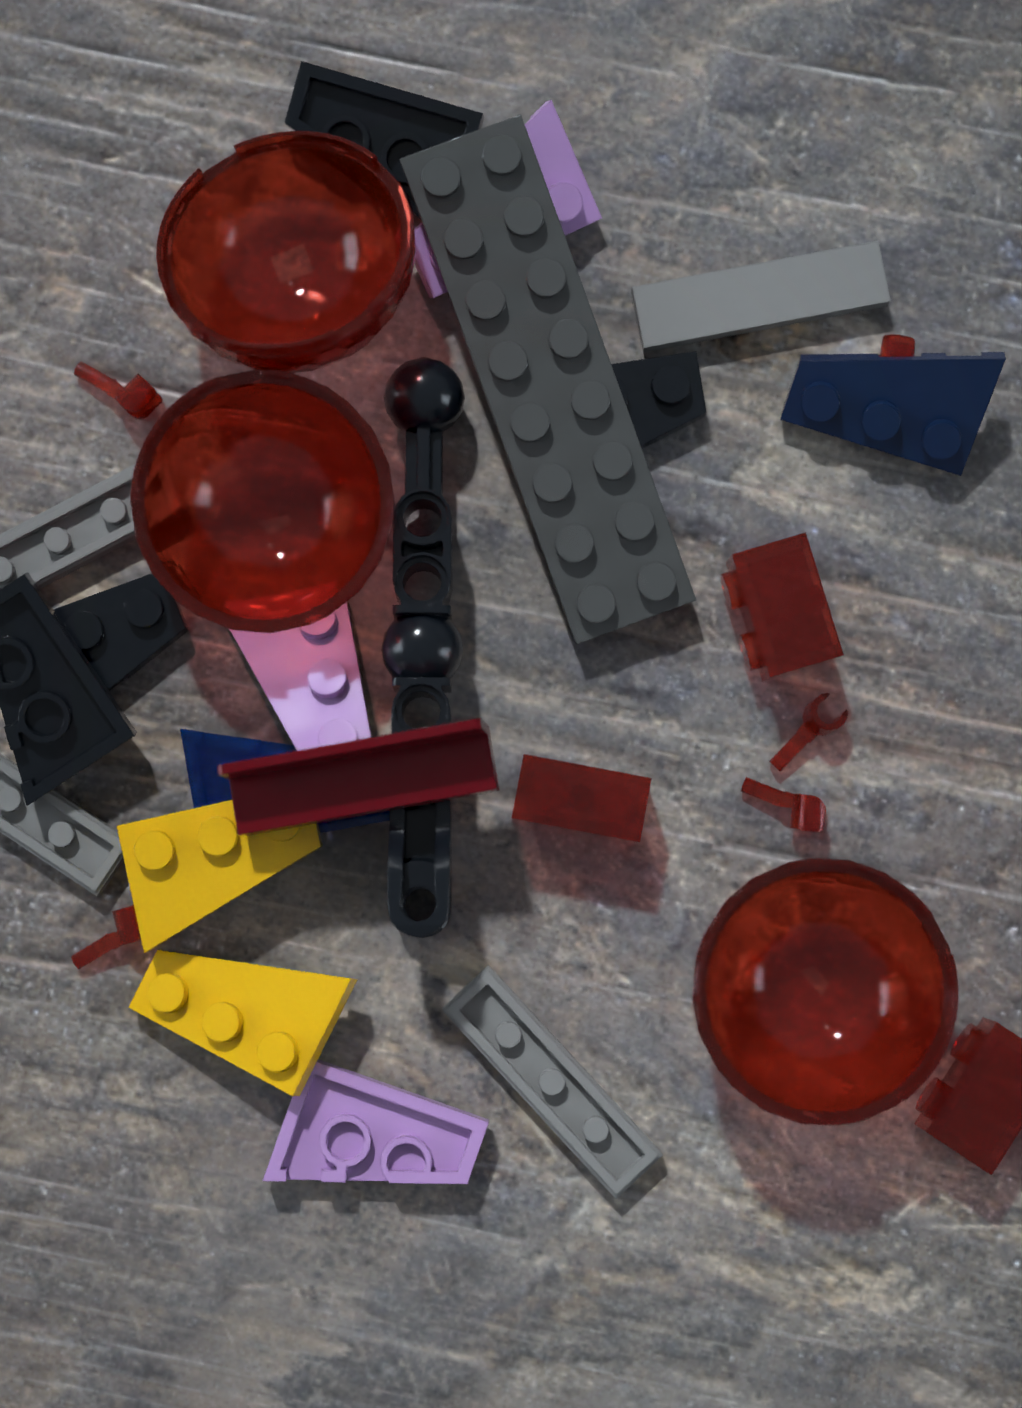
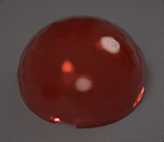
(288, 251)
(262, 501)
(825, 991)

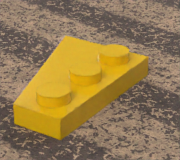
(197, 862)
(245, 1012)

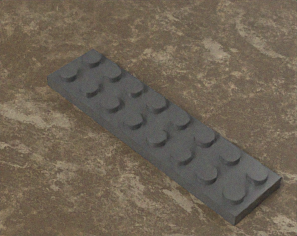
(547, 378)

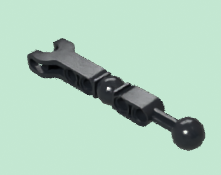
(422, 642)

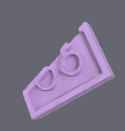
(372, 1131)

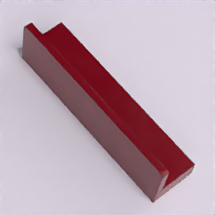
(362, 777)

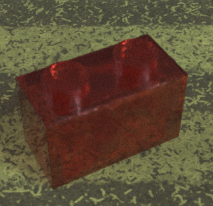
(781, 608)
(581, 798)
(980, 1096)

